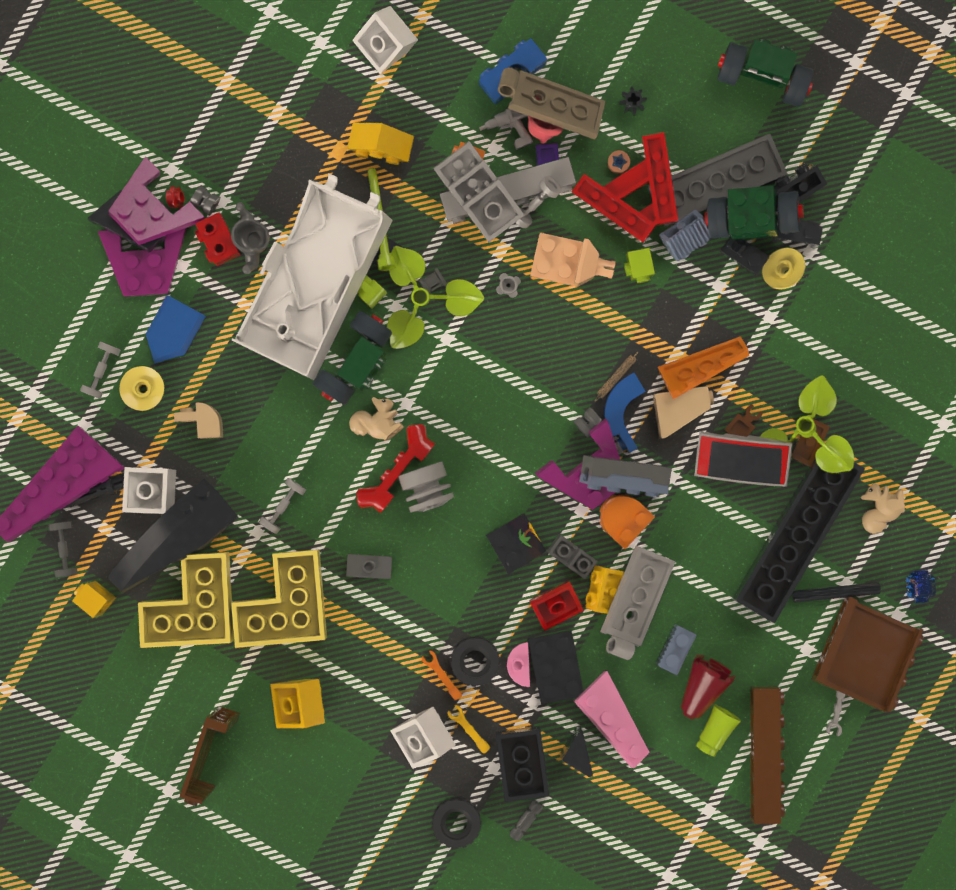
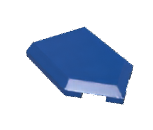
(172, 330)

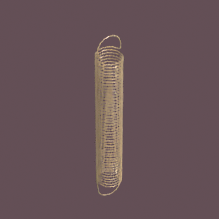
(619, 371)

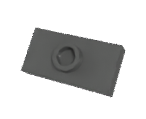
(369, 566)

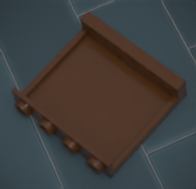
(867, 655)

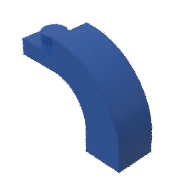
(614, 409)

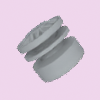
(426, 487)

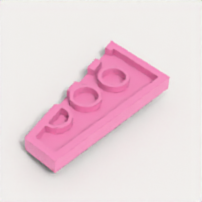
(610, 716)

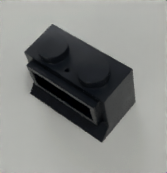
(809, 233)

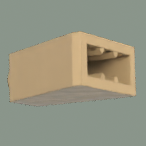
(677, 412)

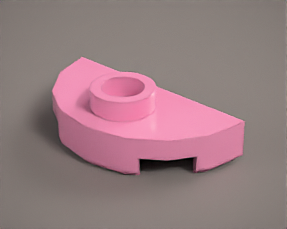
(519, 664)

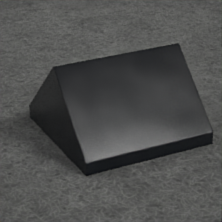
(576, 753)

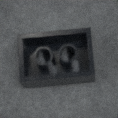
(522, 763)

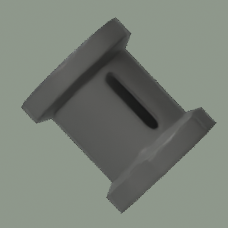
(433, 281)

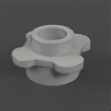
(504, 280)

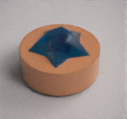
(618, 162)

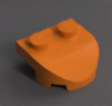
(624, 518)

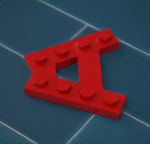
(609, 198)

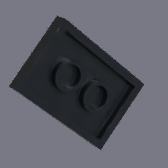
(556, 667)

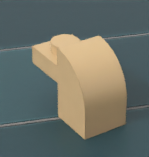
(208, 420)

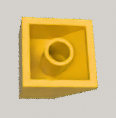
(297, 703)

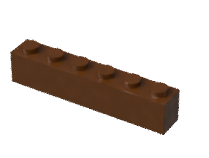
(766, 754)

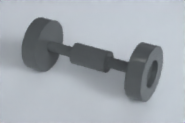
(63, 550)

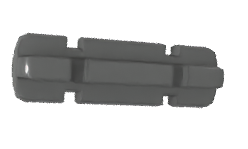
(526, 820)

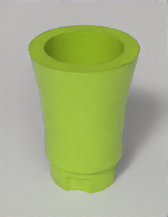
(717, 730)

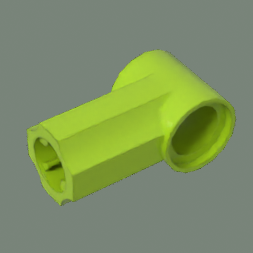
(371, 292)

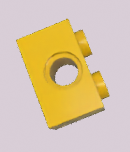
(93, 598)

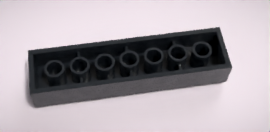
(795, 540)

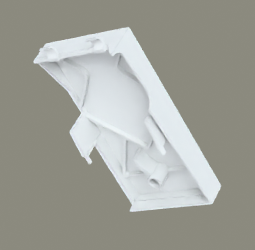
(313, 278)

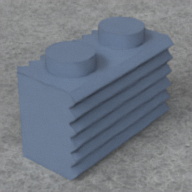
(686, 235)
(676, 649)

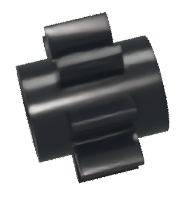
(637, 97)

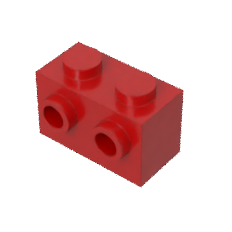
(217, 238)

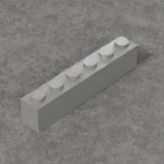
(520, 185)

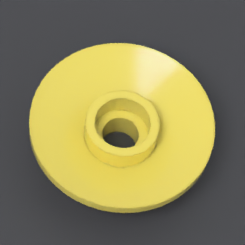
(778, 263)
(131, 384)

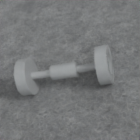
(550, 188)
(99, 372)
(269, 524)

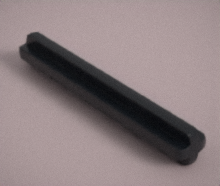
(836, 592)

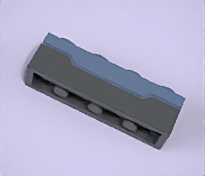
(625, 475)

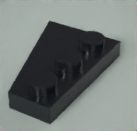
(102, 218)

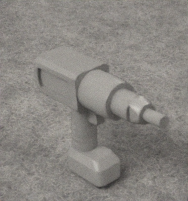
(512, 118)

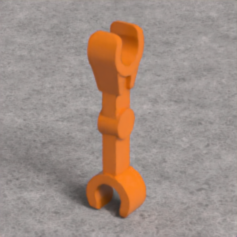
(453, 689)

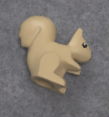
(380, 424)
(887, 507)

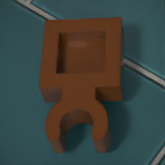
(742, 425)

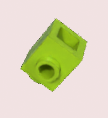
(639, 265)

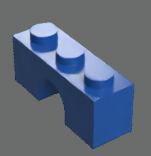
(525, 57)

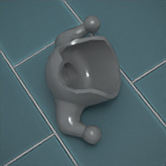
(250, 238)

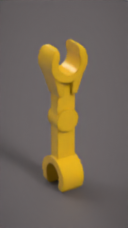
(469, 729)

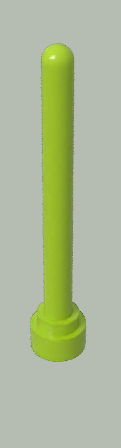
(386, 260)

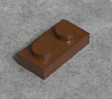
(806, 448)

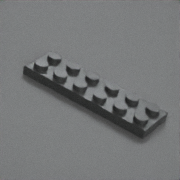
(742, 167)

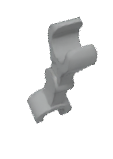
(837, 710)

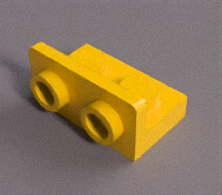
(603, 588)

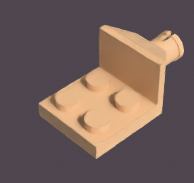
(568, 261)

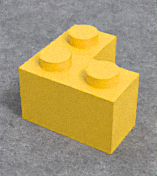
(380, 142)

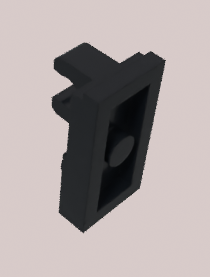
(745, 255)

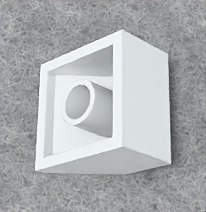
(384, 39)
(148, 490)
(423, 738)

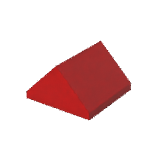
(556, 605)

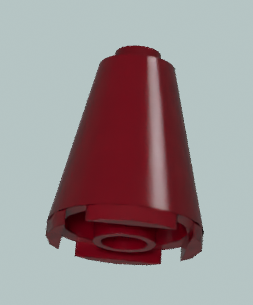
(704, 686)

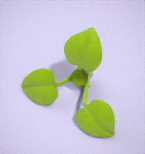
(405, 327)
(819, 399)

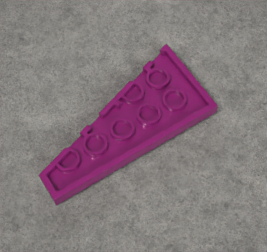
(62, 479)

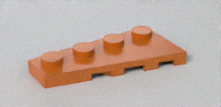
(698, 367)

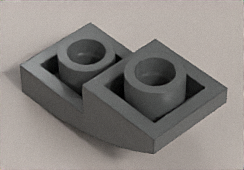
(572, 556)

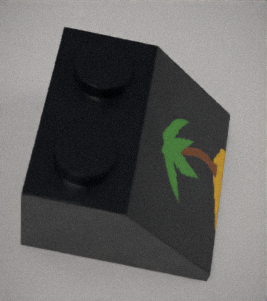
(516, 543)

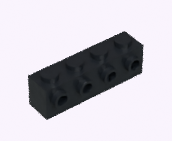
(805, 181)

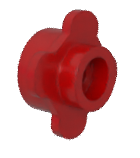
(175, 197)

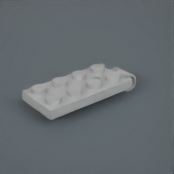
(639, 593)

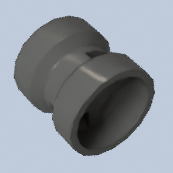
(205, 200)
(589, 416)

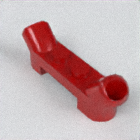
(379, 496)

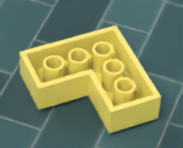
(296, 611)
(201, 615)

